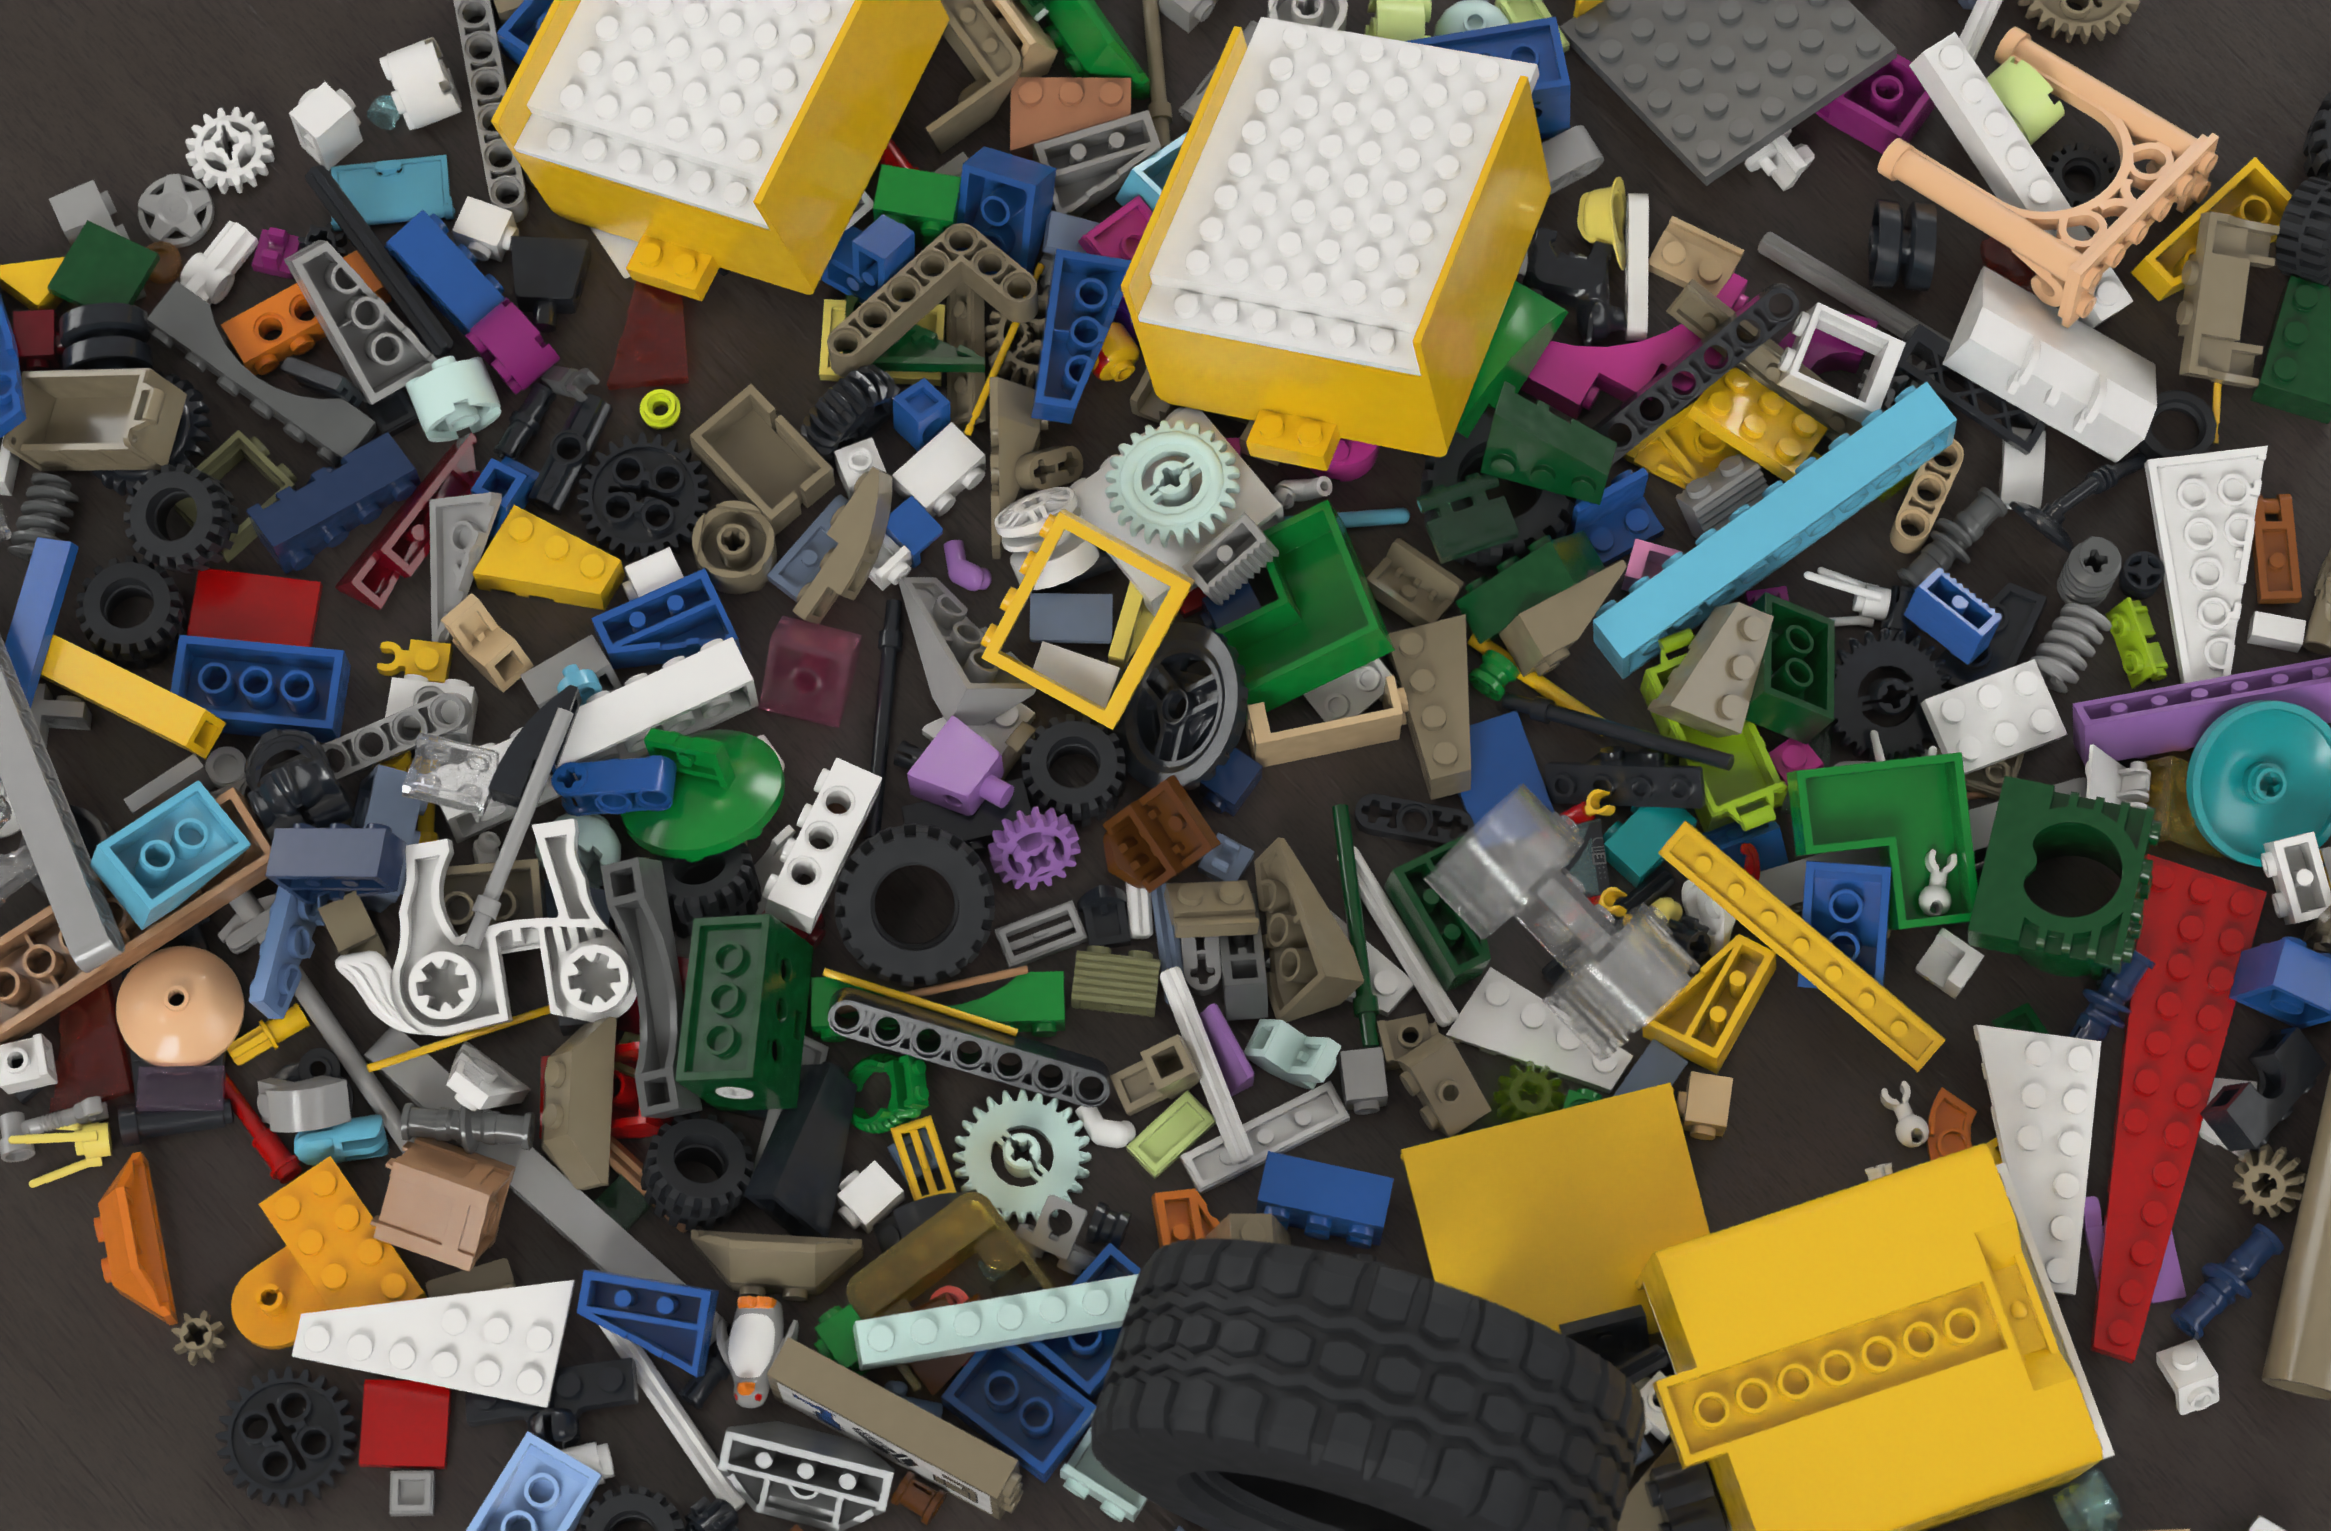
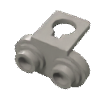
(1040, 1237)

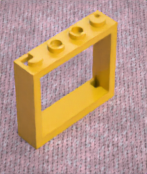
(1032, 569)

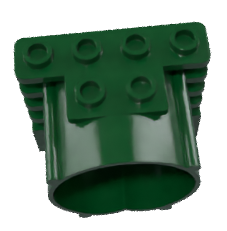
(2044, 824)

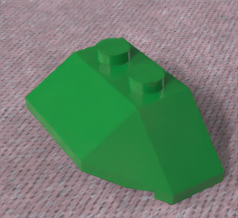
(1093, 45)

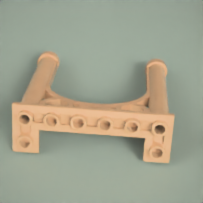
(2065, 266)

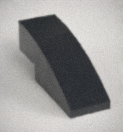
(521, 756)

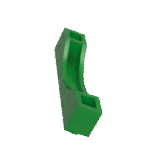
(1027, 1002)

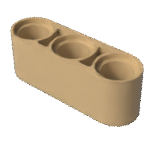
(1921, 512)

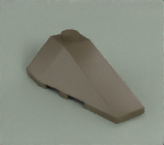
(1011, 437)
(1308, 951)

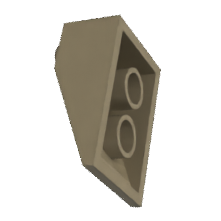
(1547, 630)

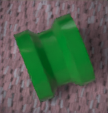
(1493, 675)

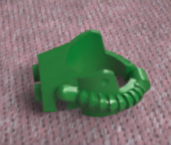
(908, 1091)

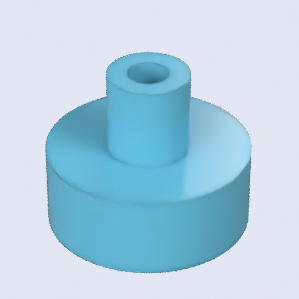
(583, 679)

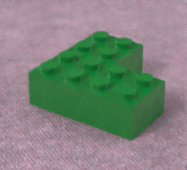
(1323, 614)
(1904, 812)

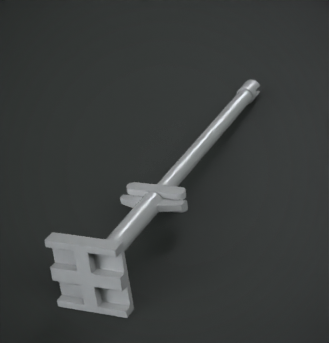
(250, 927)

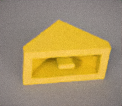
(29, 282)

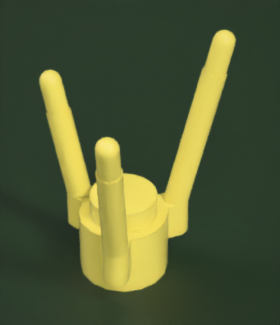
(90, 1140)

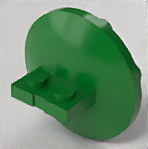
(722, 793)

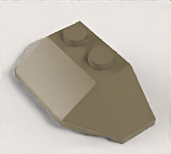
(580, 1104)
(777, 1262)

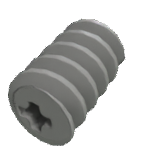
(2067, 642)

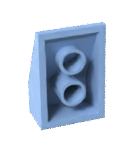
(537, 1491)

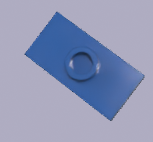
(510, 480)

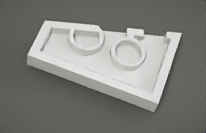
(482, 1082)

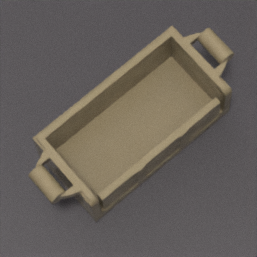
(97, 420)

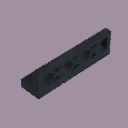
(1933, 350)

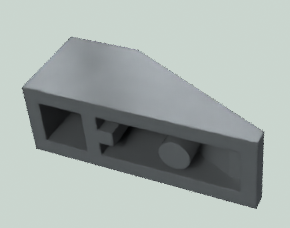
(1244, 974)

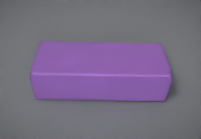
(1229, 1055)

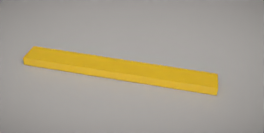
(1802, 946)

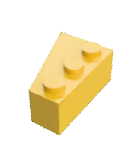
(547, 562)
(1715, 1004)

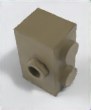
(1443, 1085)

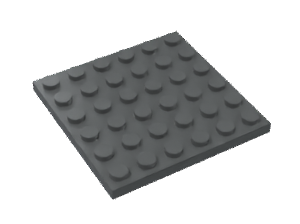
(1727, 72)

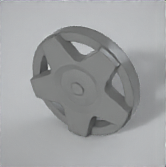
(176, 210)

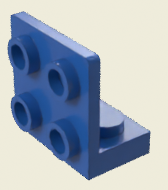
(1618, 518)

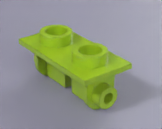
(2130, 628)

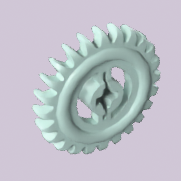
(1178, 513)
(994, 1127)

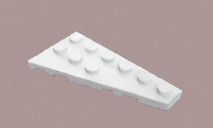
(2204, 539)
(2043, 1126)
(470, 1342)

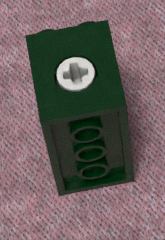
(744, 1013)

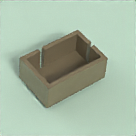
(757, 463)

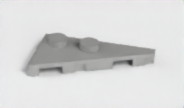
(456, 545)

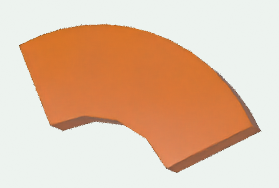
(1949, 1125)

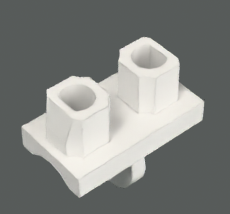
(1782, 161)

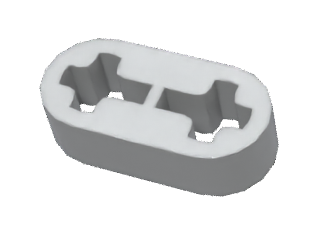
(1190, 964)

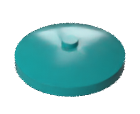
(2261, 778)

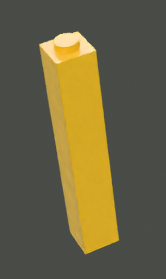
(131, 697)

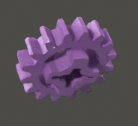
(1034, 848)

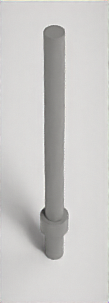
(487, 905)

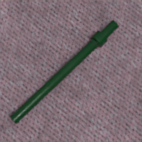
(1365, 1003)

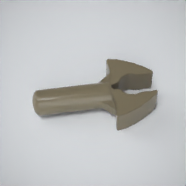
(1016, 746)

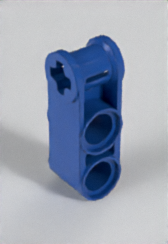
(616, 785)

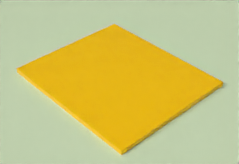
(1559, 1205)

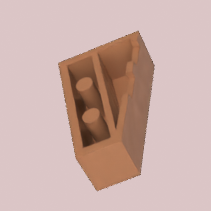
(1063, 105)

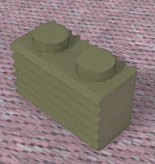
(1116, 981)

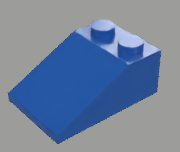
(1007, 202)
(1850, 910)

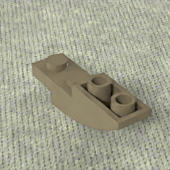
(860, 533)

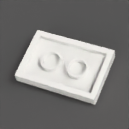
(1995, 717)

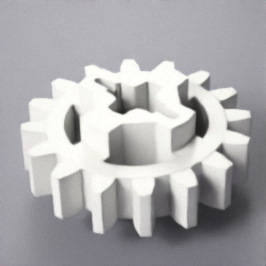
(248, 155)

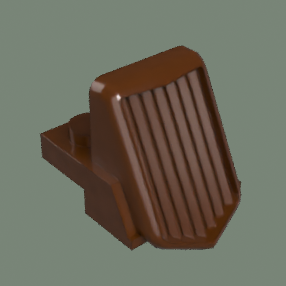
(1157, 837)

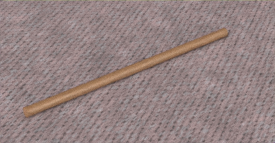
(953, 985)

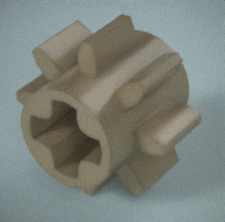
(210, 1337)

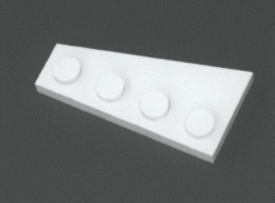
(1519, 1026)

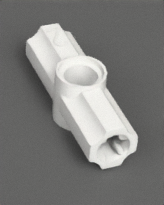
(213, 272)

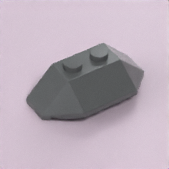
(805, 1474)

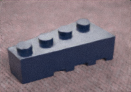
(334, 503)

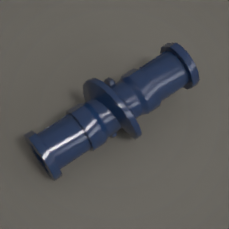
(2110, 1000)
(2226, 1281)

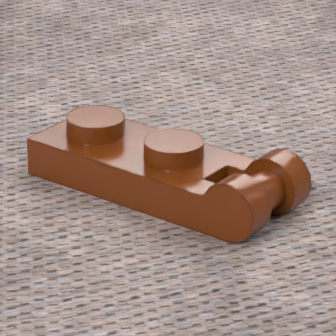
(2276, 552)

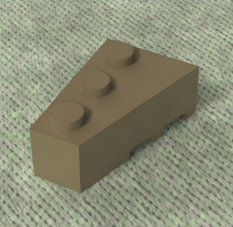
(1718, 673)

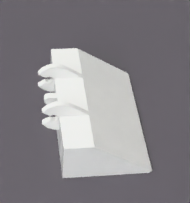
(2054, 372)

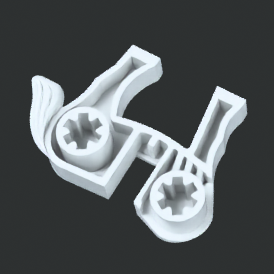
(456, 989)

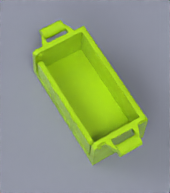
(1751, 786)

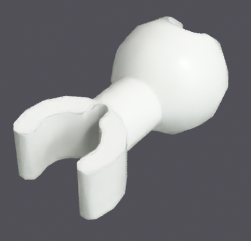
(1935, 893)
(1909, 1124)

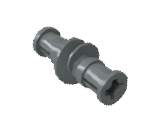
(1954, 538)
(468, 1126)

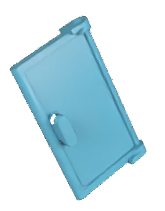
(395, 195)

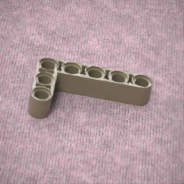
(928, 291)

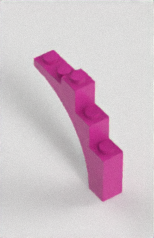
(1574, 375)

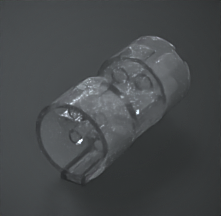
(1614, 972)

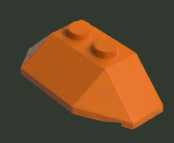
(134, 1241)

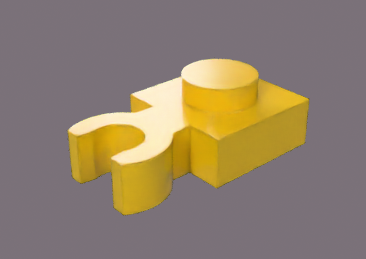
(422, 659)

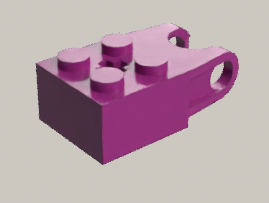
(1882, 107)

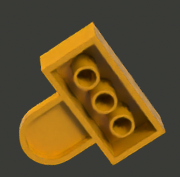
(326, 1261)

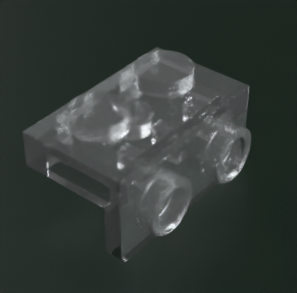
(451, 774)

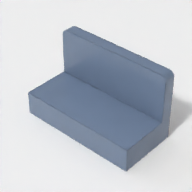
(1071, 618)

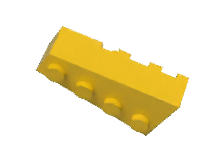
(2248, 195)

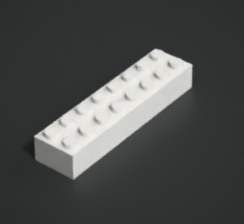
(680, 698)

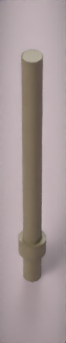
(1159, 107)

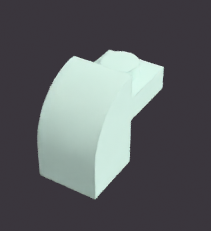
(1291, 1054)

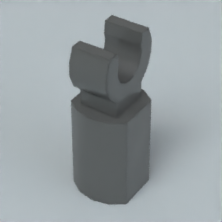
(569, 381)

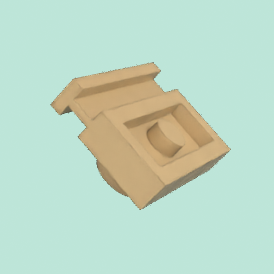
(1694, 254)

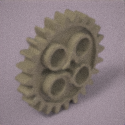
(2082, 22)

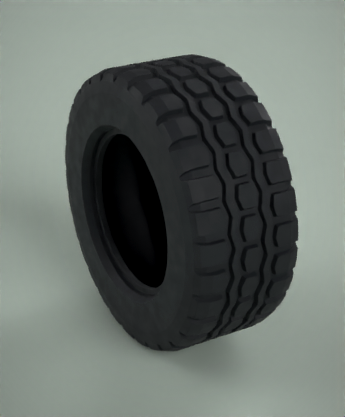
(1355, 1400)

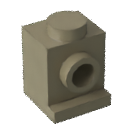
(1391, 1038)

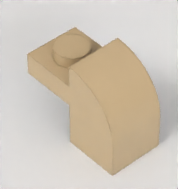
(486, 644)

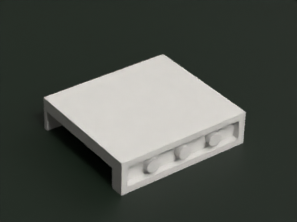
(1253, 500)

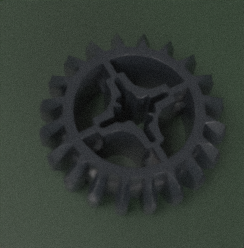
(850, 411)

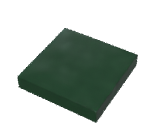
(103, 268)

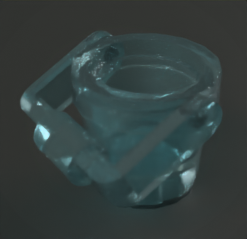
(2089, 1504)

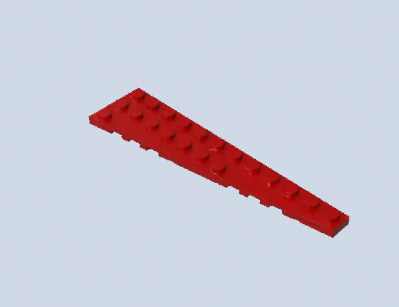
(2168, 1066)

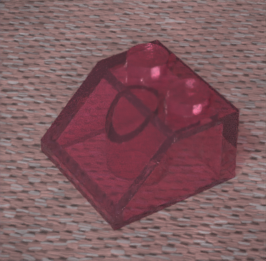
(809, 671)

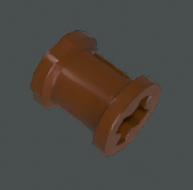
(918, 1497)

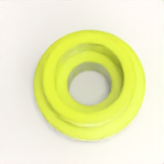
(657, 398)

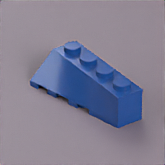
(1077, 319)

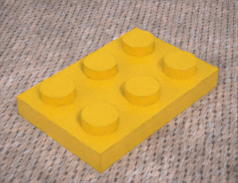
(1758, 423)

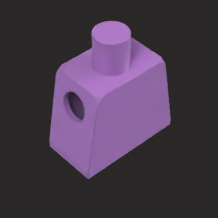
(959, 771)

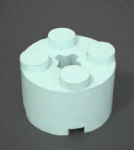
(454, 398)

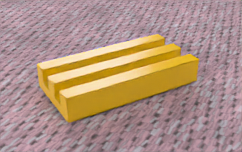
(912, 1127)

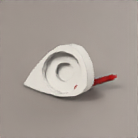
(1710, 913)

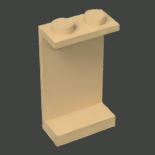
(1328, 736)

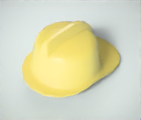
(1603, 217)

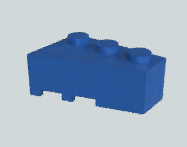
(664, 623)
(655, 1314)

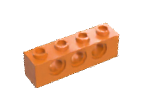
(282, 313)

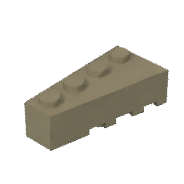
(1434, 673)

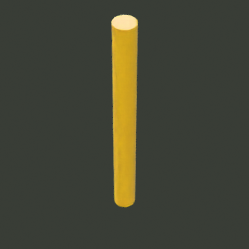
(1538, 683)

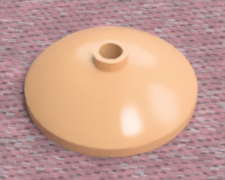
(183, 1033)

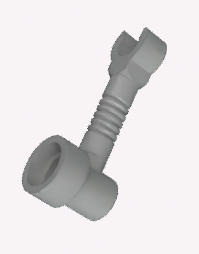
(14, 1123)

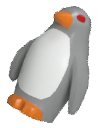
(753, 1346)

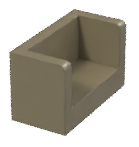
(351, 926)

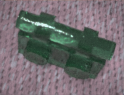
(1471, 528)

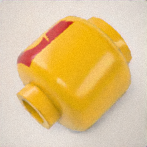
(1116, 355)

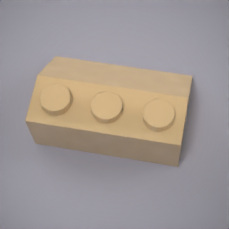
(1032, 43)

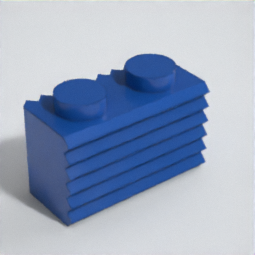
(1953, 616)

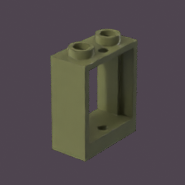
(220, 463)

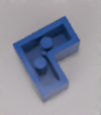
(870, 257)

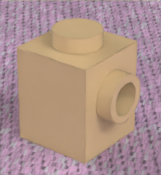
(1705, 1105)

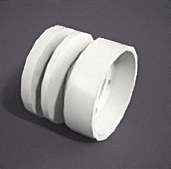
(1020, 529)

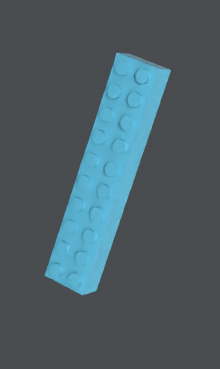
(1774, 528)

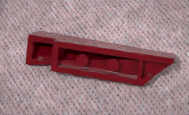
(406, 536)

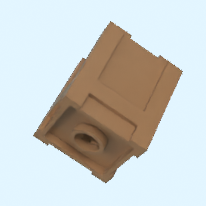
(443, 1202)

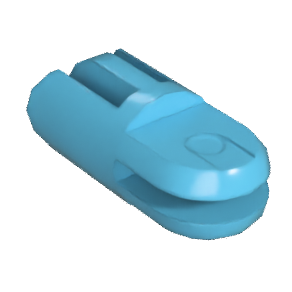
(344, 1142)

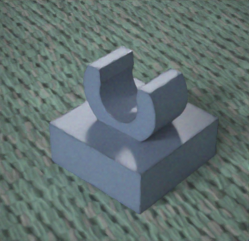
(1226, 861)

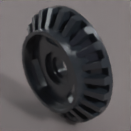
(1215, 712)

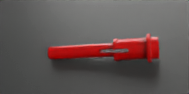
(268, 1144)

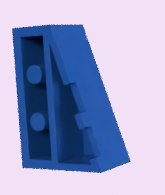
(444, 271)

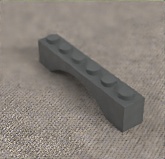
(328, 424)
(642, 914)

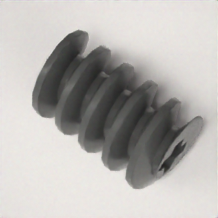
(42, 513)
(2089, 572)

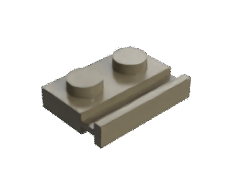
(1211, 909)

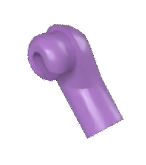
(962, 571)

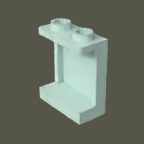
(1088, 1477)

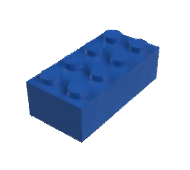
(264, 685)

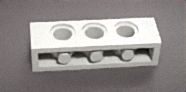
(803, 904)

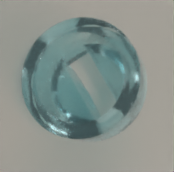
(383, 112)

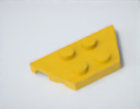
(1680, 450)

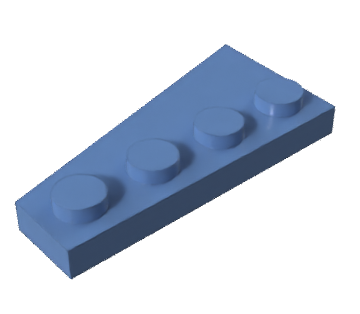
(281, 952)

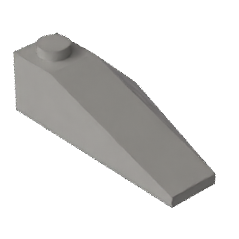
(952, 656)

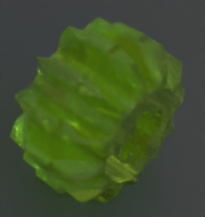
(1531, 1083)

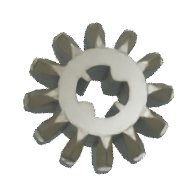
(2280, 1169)

